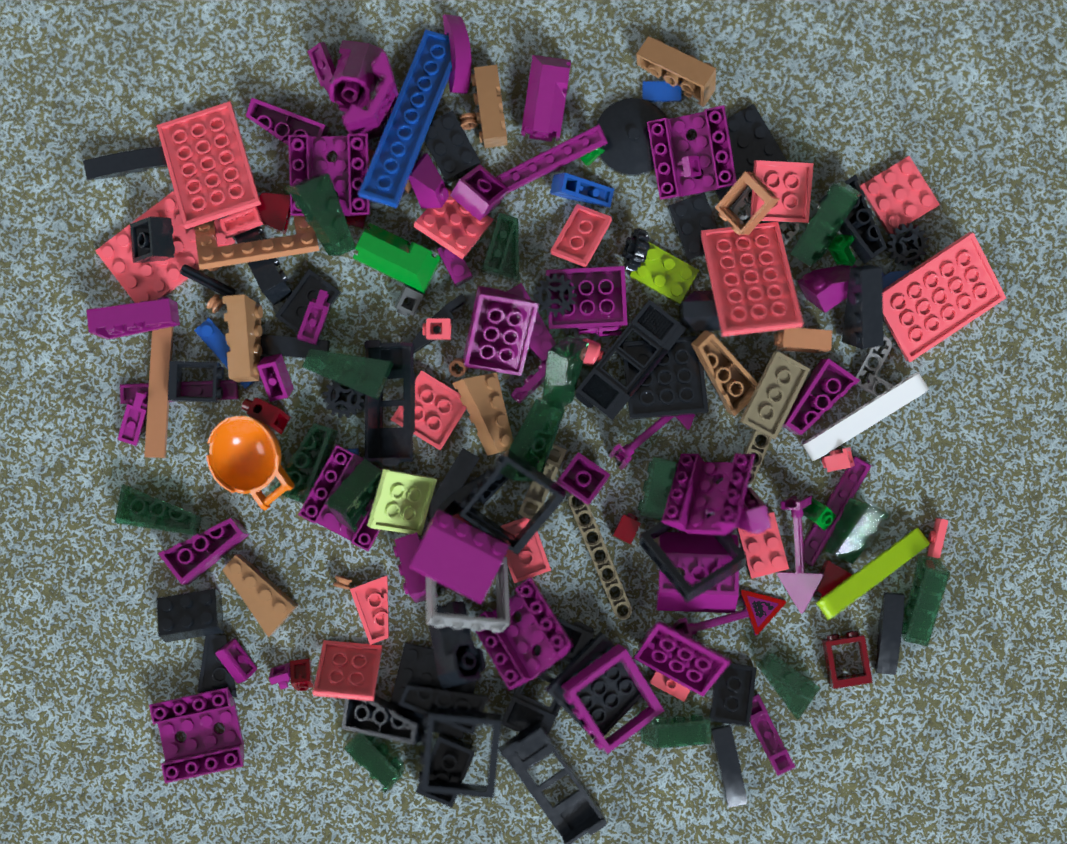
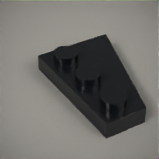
(213, 673)

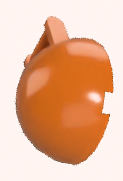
(247, 458)

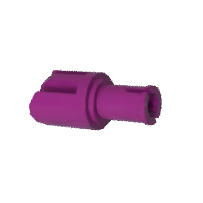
(601, 331)

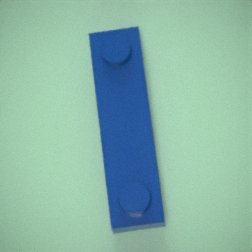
(216, 341)

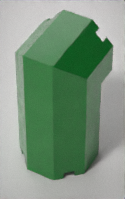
(396, 258)

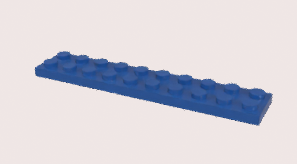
(409, 121)

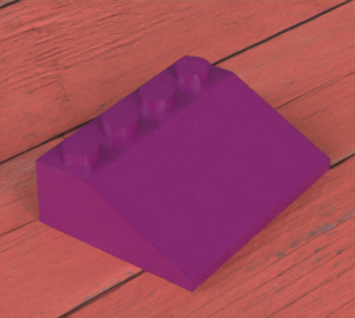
(598, 299)
(499, 331)
(459, 556)
(680, 658)

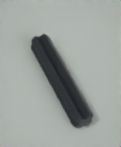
(206, 281)

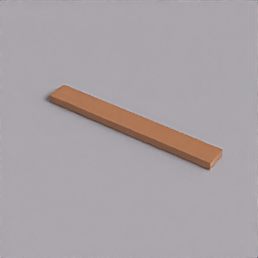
(158, 393)

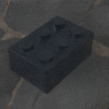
(450, 148)
(190, 615)
(448, 763)

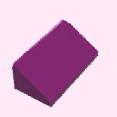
(236, 661)

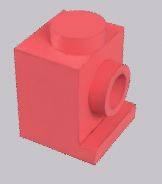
(431, 323)
(838, 460)

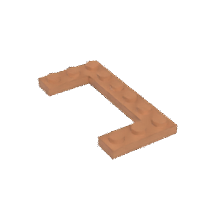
(213, 256)

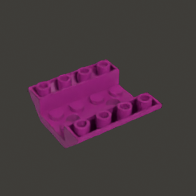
(380, 108)
(711, 144)
(347, 173)
(337, 469)
(696, 494)
(698, 557)
(514, 647)
(204, 748)

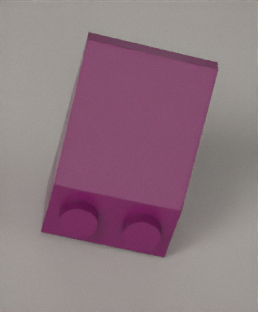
(826, 286)

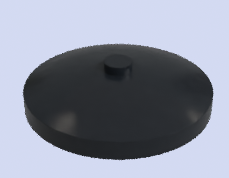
(628, 136)

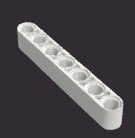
(865, 416)

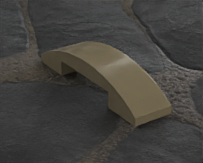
(536, 493)

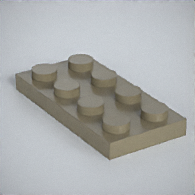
(775, 395)

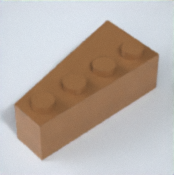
(696, 77)
(490, 106)
(243, 337)
(726, 374)
(487, 411)

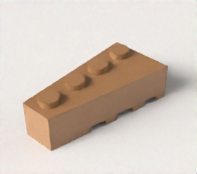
(261, 595)

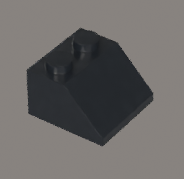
(152, 240)

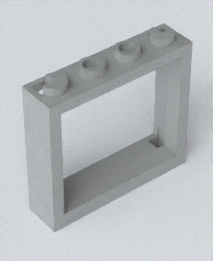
(476, 623)

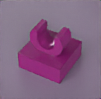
(691, 166)
(280, 675)

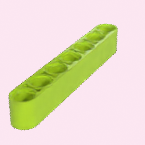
(872, 573)

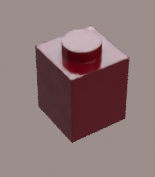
(627, 528)

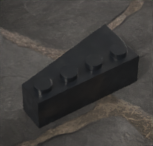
(860, 224)
(267, 272)
(382, 720)

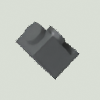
(415, 299)

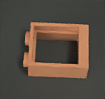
(751, 180)
(803, 340)

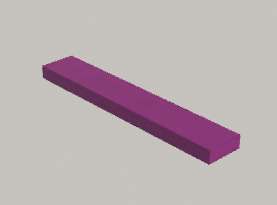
(553, 158)
(191, 388)
(844, 490)

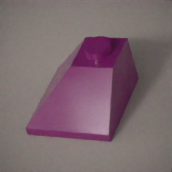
(428, 184)

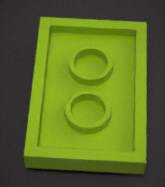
(665, 274)

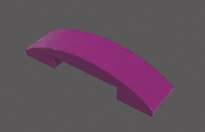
(460, 53)
(769, 738)

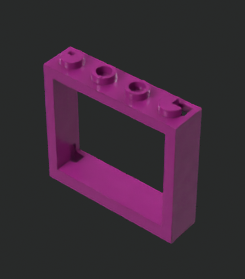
(590, 673)

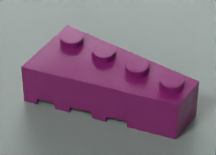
(282, 122)
(132, 318)
(541, 338)
(818, 395)
(203, 550)

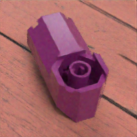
(354, 76)
(546, 98)

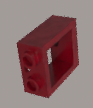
(849, 680)

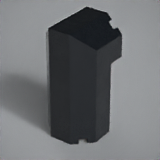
(699, 312)
(454, 651)

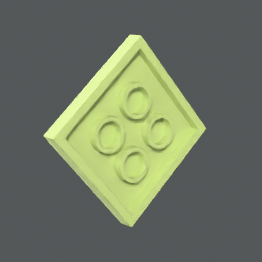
(402, 502)

